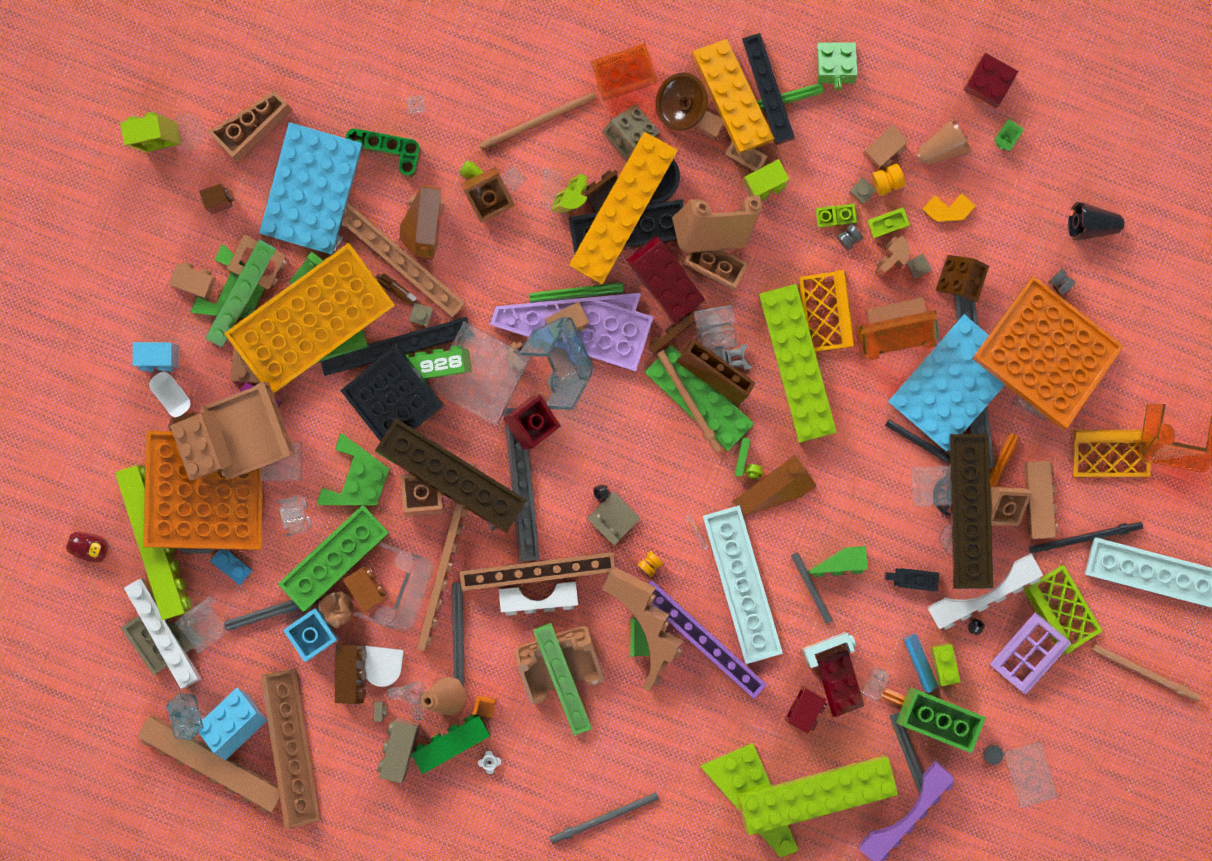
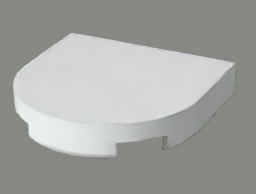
(383, 665)

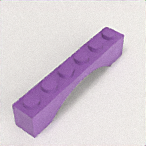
(880, 842)

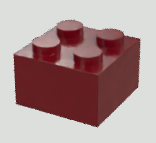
(990, 80)
(531, 422)
(805, 710)

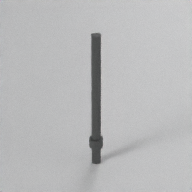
(569, 832)

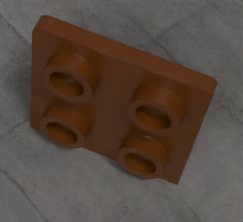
(597, 193)
(962, 277)

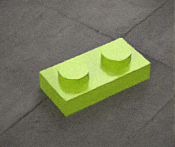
(888, 223)

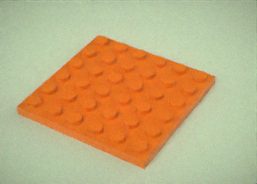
(1048, 352)
(201, 511)

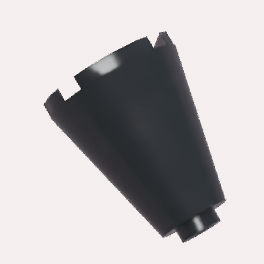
(1093, 222)

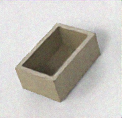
(398, 750)

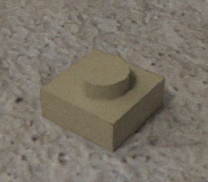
(862, 190)
(918, 266)
(421, 314)
(380, 711)

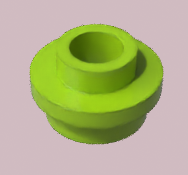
(753, 471)

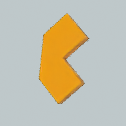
(940, 212)

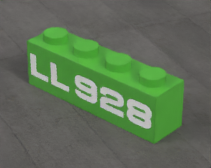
(442, 363)

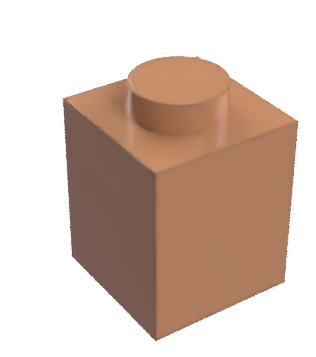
(710, 125)

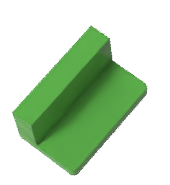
(638, 640)

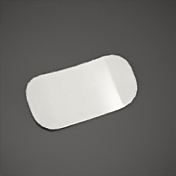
(169, 394)

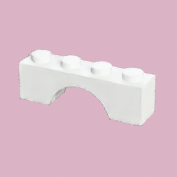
(514, 600)

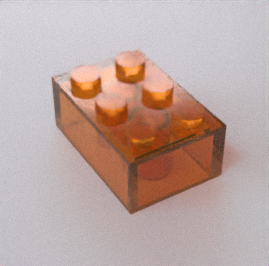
(623, 72)

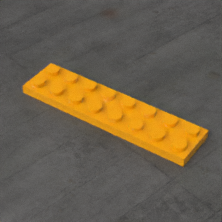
(623, 208)

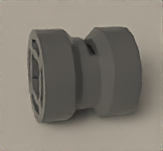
(849, 237)
(1058, 278)

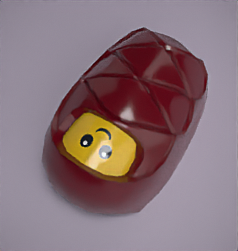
(87, 546)

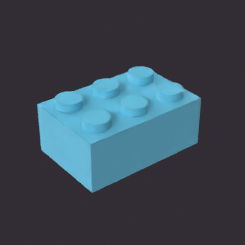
(231, 723)

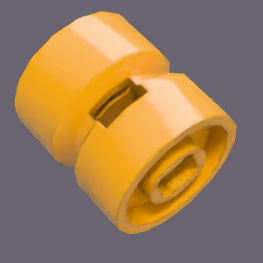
(889, 179)

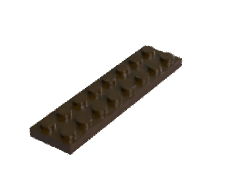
(451, 475)
(971, 511)

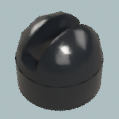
(600, 492)
(976, 626)

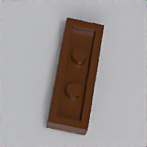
(671, 333)

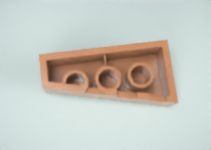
(250, 126)

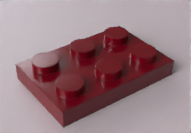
(840, 683)

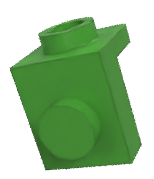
(1008, 135)

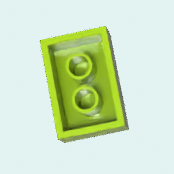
(150, 132)

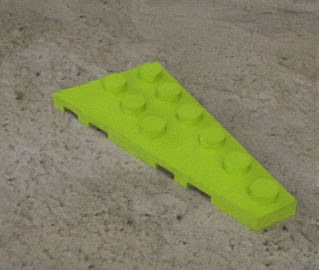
(741, 773)

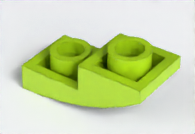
(836, 215)

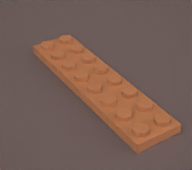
(290, 748)

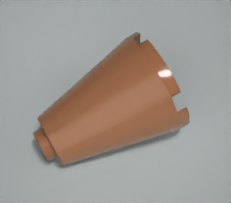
(944, 145)
(445, 697)

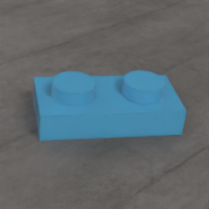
(231, 566)

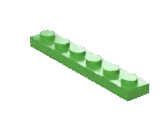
(240, 292)
(562, 679)

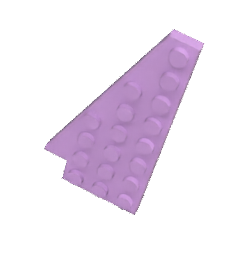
(614, 328)

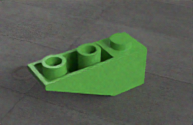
(847, 559)

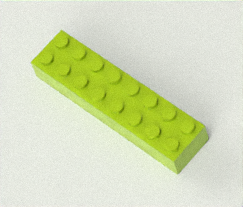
(797, 363)
(158, 562)
(817, 795)

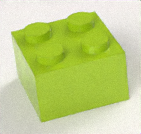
(766, 180)

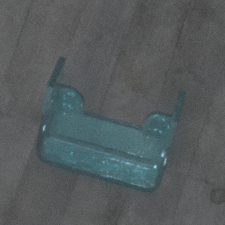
(567, 358)

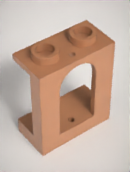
(278, 258)

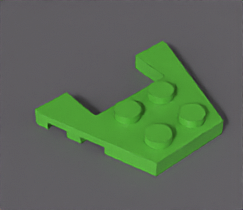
(205, 307)
(364, 480)

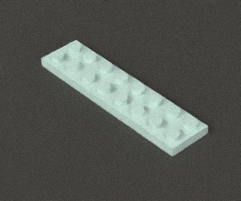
(1150, 572)
(742, 584)

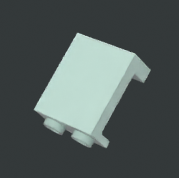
(823, 645)

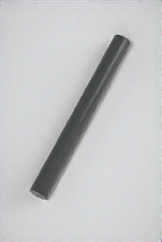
(811, 587)

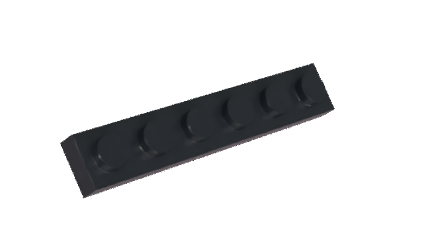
(768, 89)

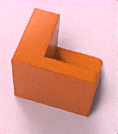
(484, 705)

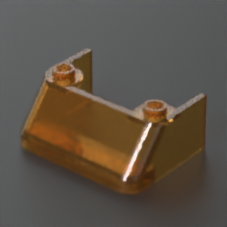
(898, 334)
(1159, 448)

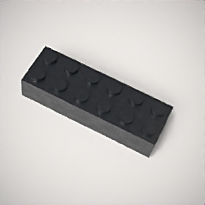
(654, 222)

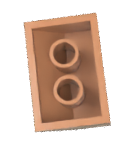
(718, 266)

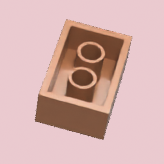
(201, 445)

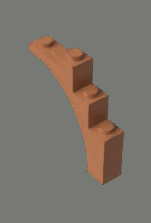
(639, 597)

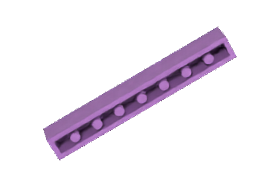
(708, 643)

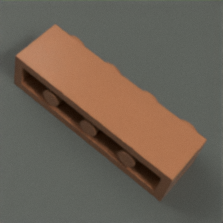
(1040, 505)

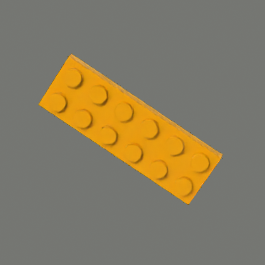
(732, 96)

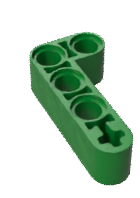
(382, 147)

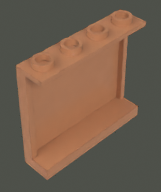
(251, 429)

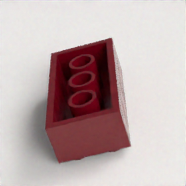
(665, 279)

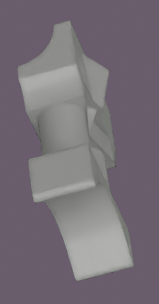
(727, 354)

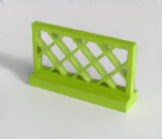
(1043, 609)

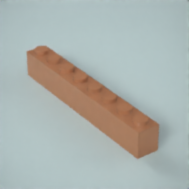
(537, 571)
(202, 760)

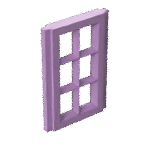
(1043, 665)

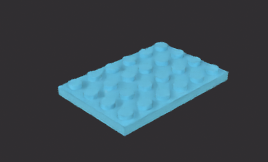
(311, 188)
(948, 385)

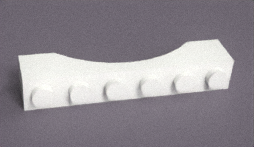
(949, 610)
(162, 635)

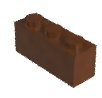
(350, 674)

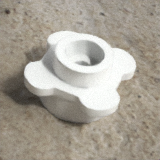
(494, 762)

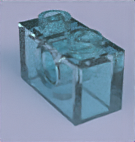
(185, 716)

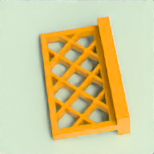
(843, 305)
(1107, 437)

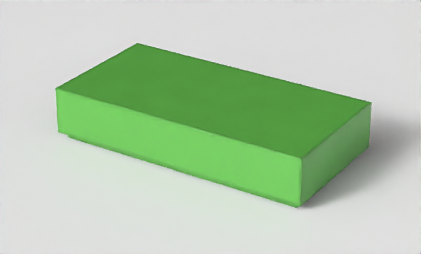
(742, 457)

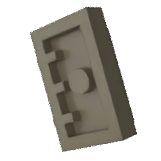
(627, 130)
(613, 518)

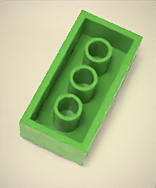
(940, 720)

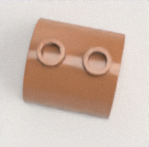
(1008, 505)

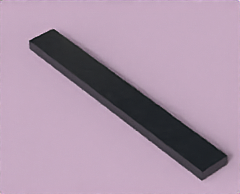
(407, 343)

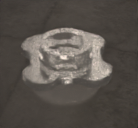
(420, 108)

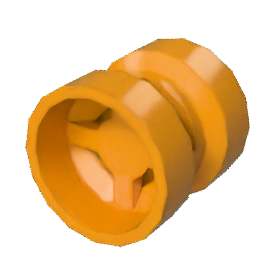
(653, 560)

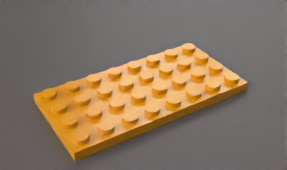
(309, 318)

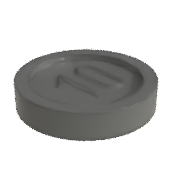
(993, 754)

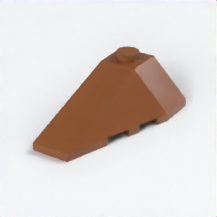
(421, 222)
(780, 486)

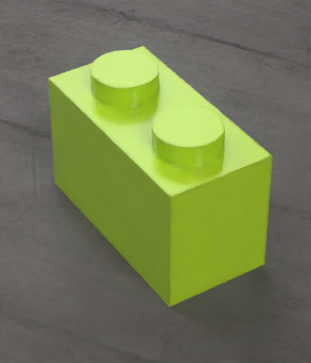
(945, 664)

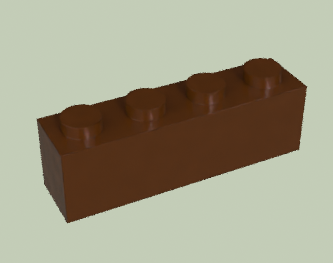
(716, 372)

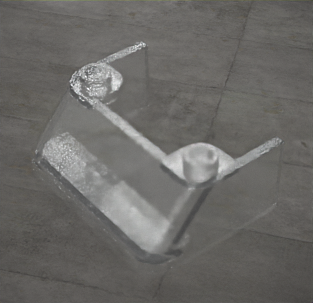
(411, 594)

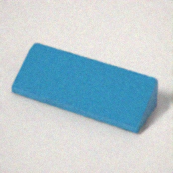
(920, 663)

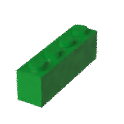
(450, 744)

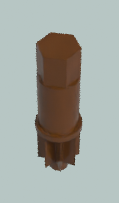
(395, 288)

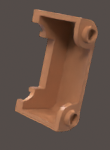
(702, 232)
(578, 653)

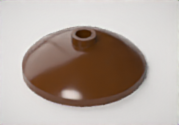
(673, 97)

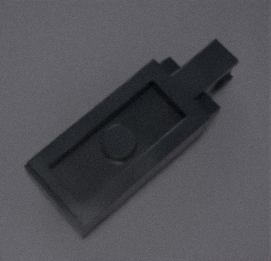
(914, 579)

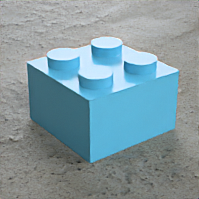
(155, 355)
(310, 634)

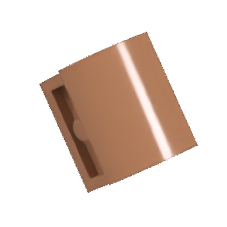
(896, 254)

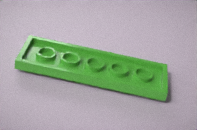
(718, 411)
(333, 558)

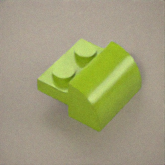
(571, 196)

